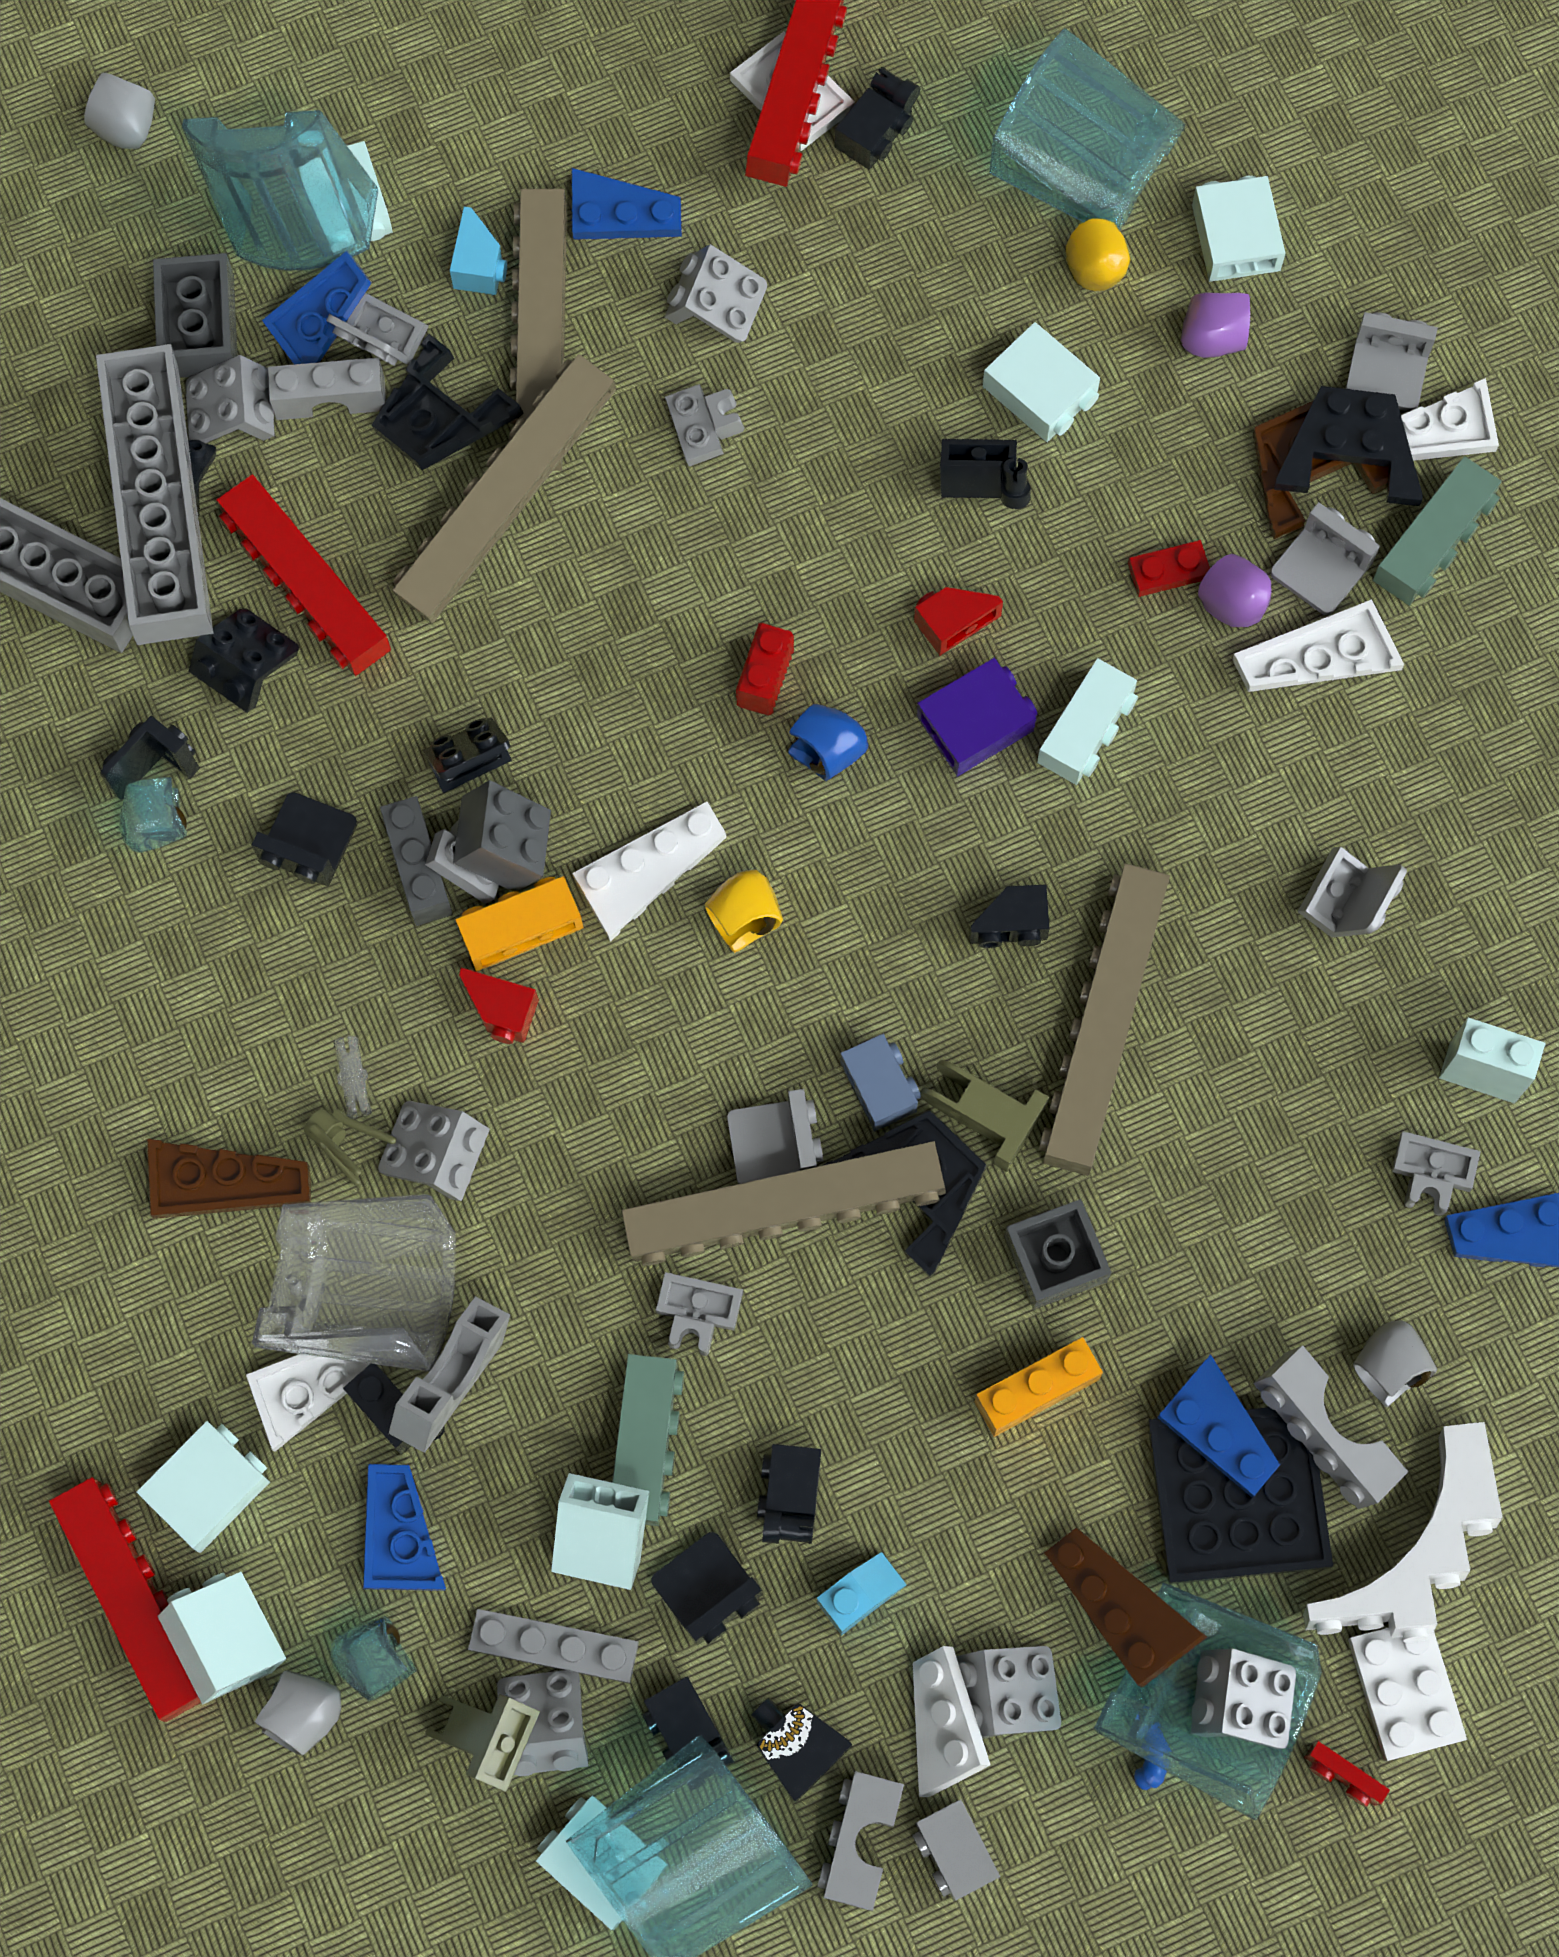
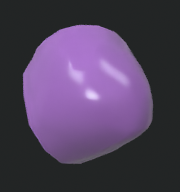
(1216, 324)
(1235, 591)

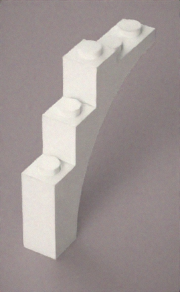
(1404, 1594)

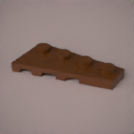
(210, 1181)
(1129, 1615)

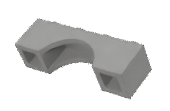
(1296, 1391)
(433, 1399)

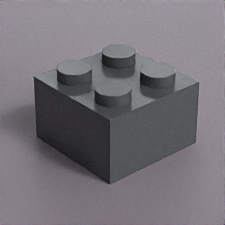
(502, 836)
(1057, 1254)

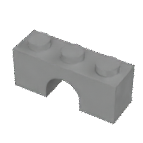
(349, 382)
(867, 1802)

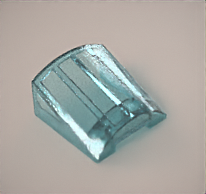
(1082, 134)
(286, 191)
(1159, 1718)
(687, 1856)

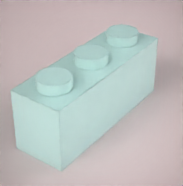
(1088, 722)

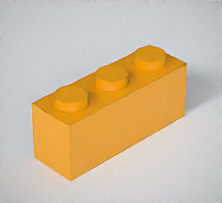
(519, 922)
(1038, 1386)

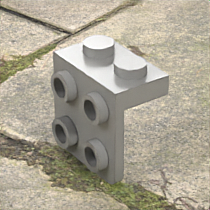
(717, 293)
(381, 330)
(1391, 357)
(229, 399)
(1325, 560)
(1350, 896)
(774, 1138)
(434, 1148)
(1012, 1690)
(1243, 1697)
(558, 1732)

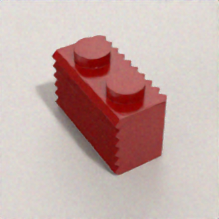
(765, 669)

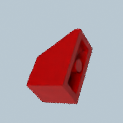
(954, 615)
(501, 1005)

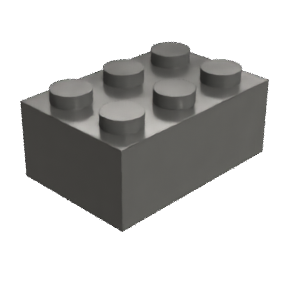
(196, 310)

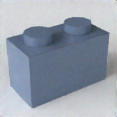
(880, 1082)

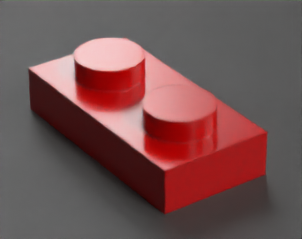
(1168, 568)
(1331, 1765)

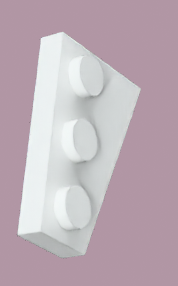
(1453, 426)
(298, 1392)
(945, 1724)

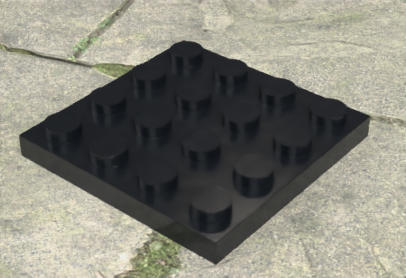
(1221, 1531)

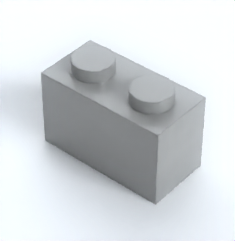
(956, 1851)

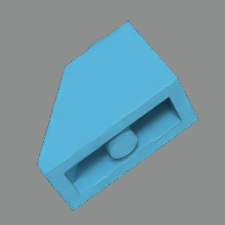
(476, 257)
(860, 1593)

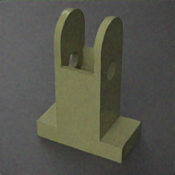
(989, 1112)
(492, 1738)

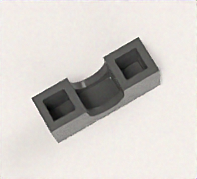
(411, 849)

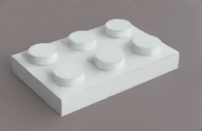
(754, 80)
(1406, 1693)

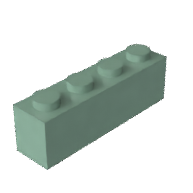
(1437, 531)
(646, 1427)

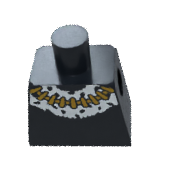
(798, 1746)

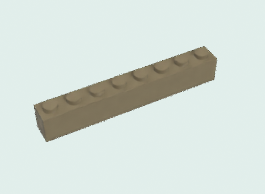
(540, 295)
(504, 488)
(1106, 1019)
(784, 1202)

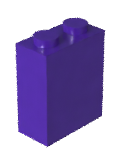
(977, 716)

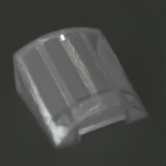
(362, 1281)

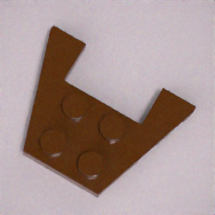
(1272, 446)

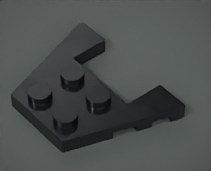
(428, 423)
(1353, 429)
(960, 1174)

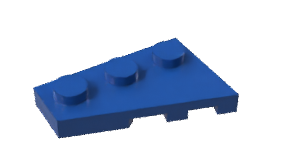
(621, 210)
(301, 320)
(1509, 1232)
(1220, 1429)
(396, 1534)

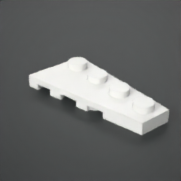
(1325, 650)
(637, 873)

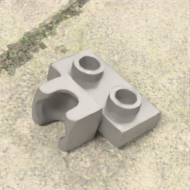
(702, 422)
(441, 861)
(1434, 1169)
(697, 1308)

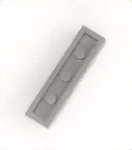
(553, 1646)

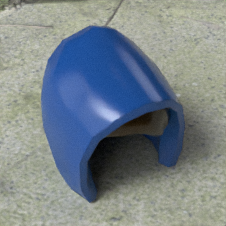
(827, 740)

